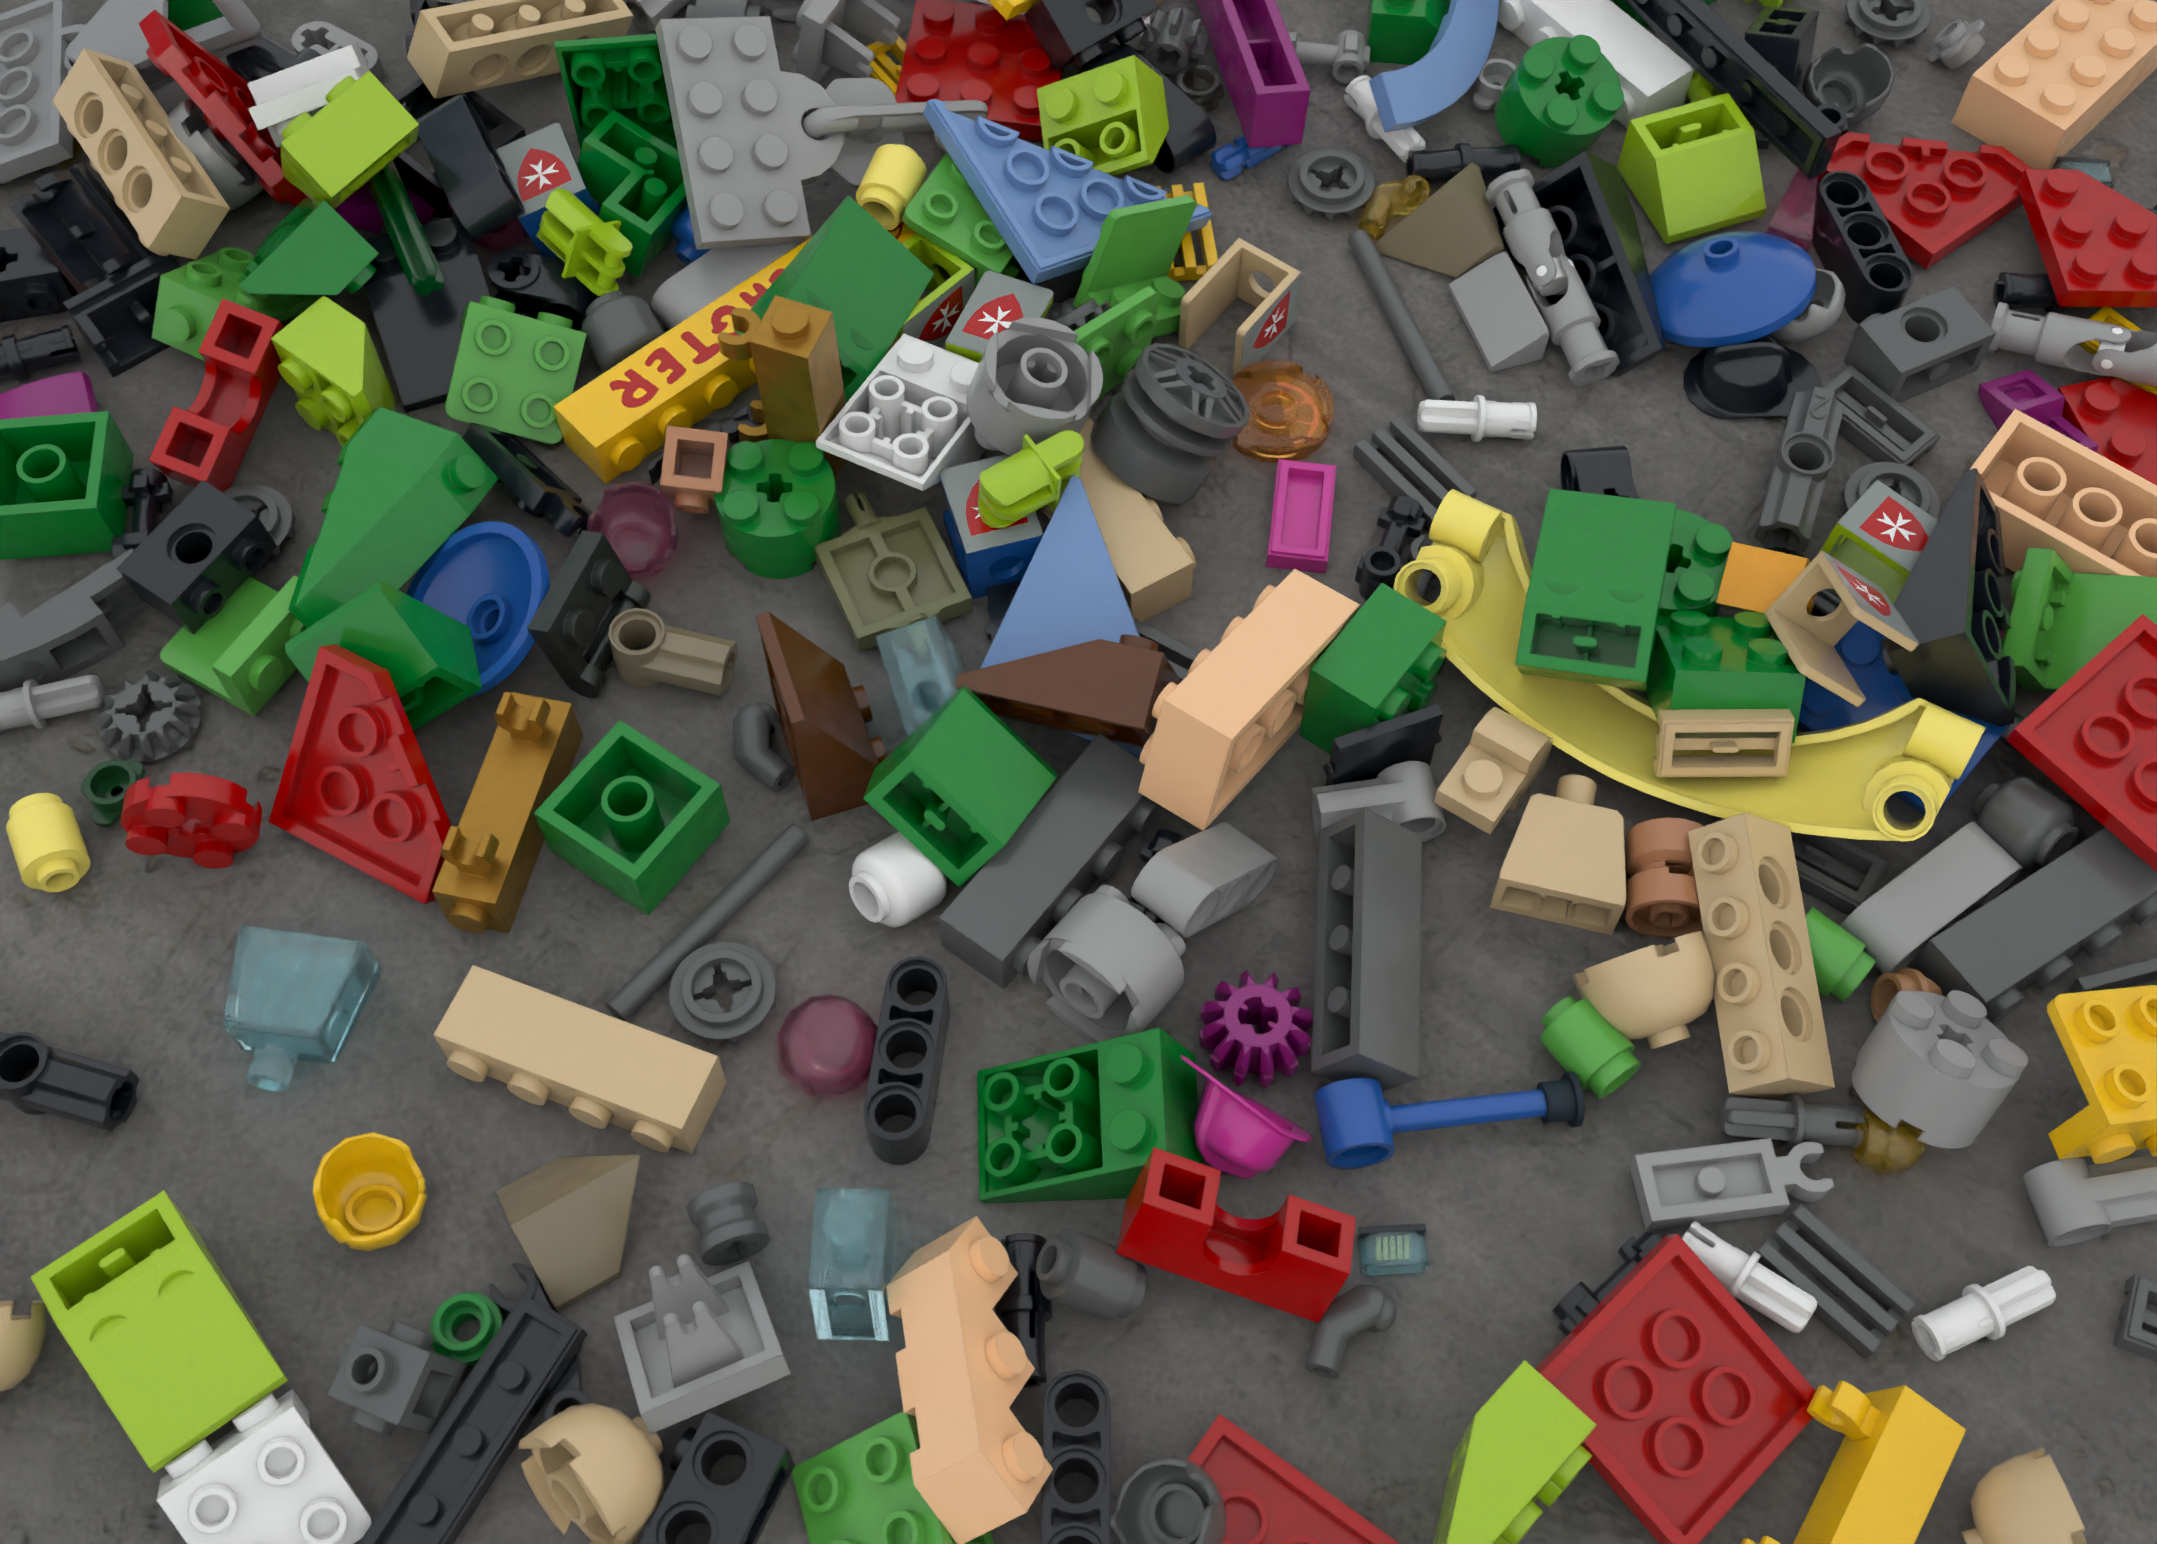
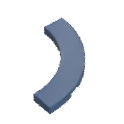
(1444, 73)

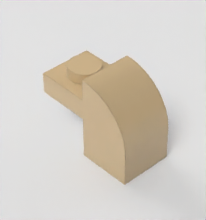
(1494, 770)

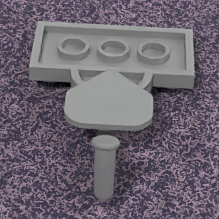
(42, 46)
(745, 136)

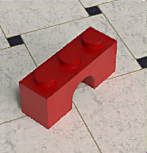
(237, 386)
(1281, 1260)

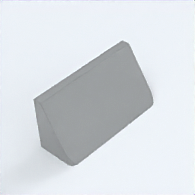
(1500, 314)

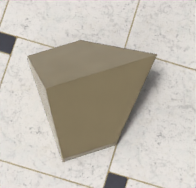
(1449, 229)
(573, 1221)

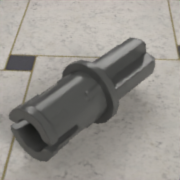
(1790, 1121)

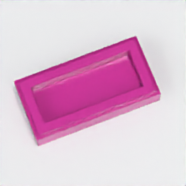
(1301, 516)

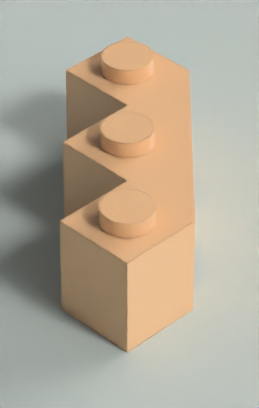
(961, 1379)

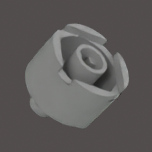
(1032, 384)
(1108, 966)
(1937, 1067)

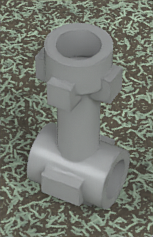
(1348, 56)

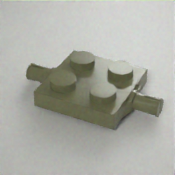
(890, 572)

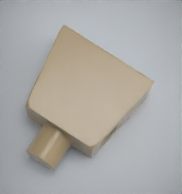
(1566, 860)

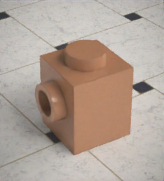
(693, 467)

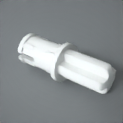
(1361, 100)
(1478, 418)
(1751, 1280)
(1983, 1312)

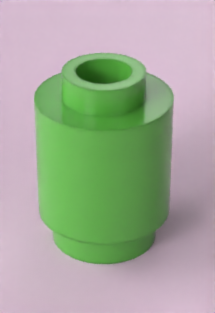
(1837, 956)
(1588, 1046)

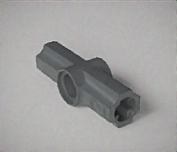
(1800, 470)

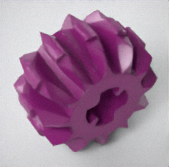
(1277, 1018)

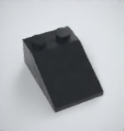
(421, 331)

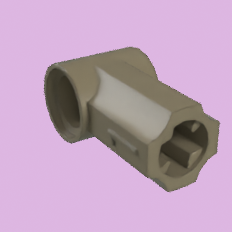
(671, 655)

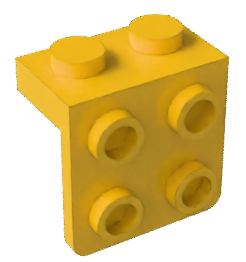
(2114, 1056)

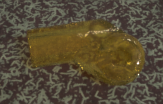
(1392, 201)

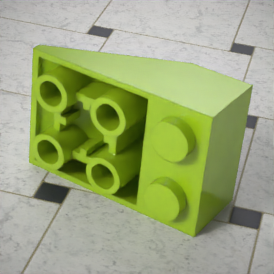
(159, 1330)
(1512, 1453)

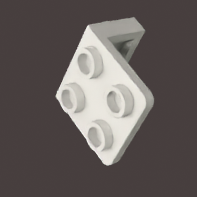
(263, 1484)

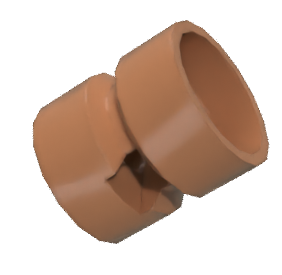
(1661, 879)

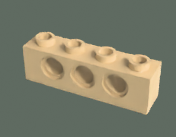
(504, 40)
(139, 155)
(1760, 958)

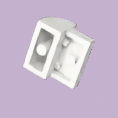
(302, 88)

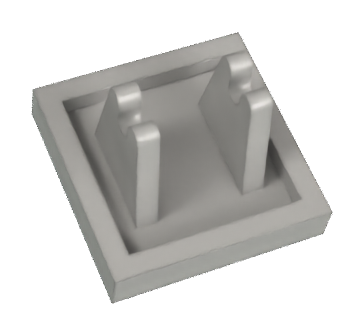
(831, 32)
(698, 1342)

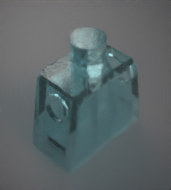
(920, 668)
(295, 999)
(852, 1257)

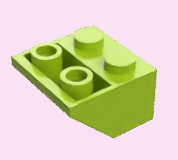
(1107, 115)
(346, 140)
(1694, 168)
(332, 368)

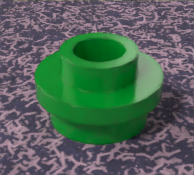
(453, 1314)

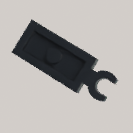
(533, 483)

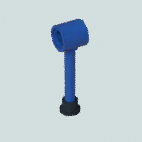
(1360, 1122)

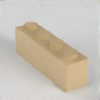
(1147, 558)
(581, 1061)

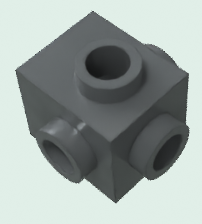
(395, 1379)

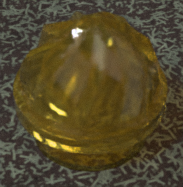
(1887, 1147)

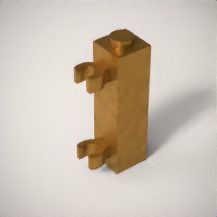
(794, 370)
(498, 834)

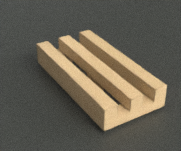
(1723, 733)

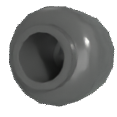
(618, 327)
(2027, 821)

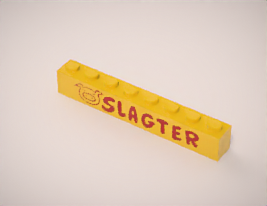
(666, 382)

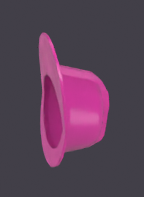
(1239, 1131)

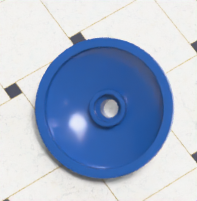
(1732, 288)
(493, 584)

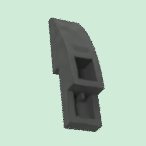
(67, 629)

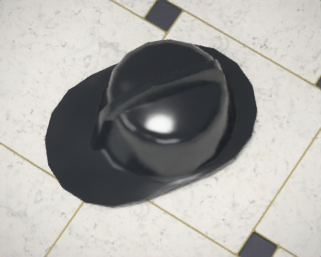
(1748, 379)

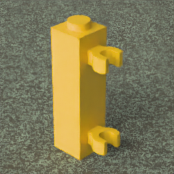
(1884, 1468)

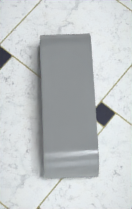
(711, 278)
(1204, 878)
(1931, 897)

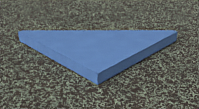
(1038, 198)
(1066, 591)

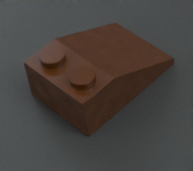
(1080, 688)
(820, 720)

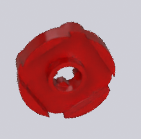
(191, 819)

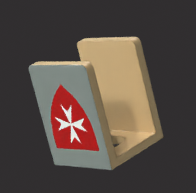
(1234, 278)
(1812, 638)

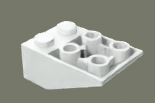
(908, 416)

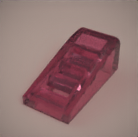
(1796, 212)

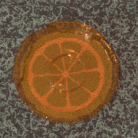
(1287, 412)

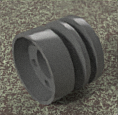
(1169, 423)

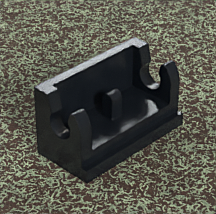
(1785, 40)
(80, 227)
(120, 314)

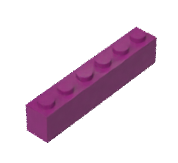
(1258, 69)

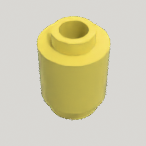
(891, 183)
(47, 843)

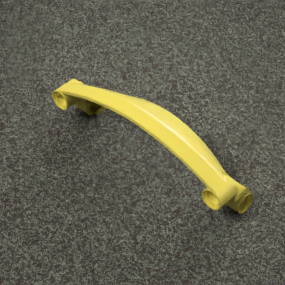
(1834, 776)

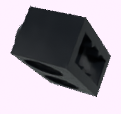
(732, 1510)

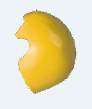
(369, 1191)

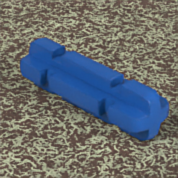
(1229, 159)

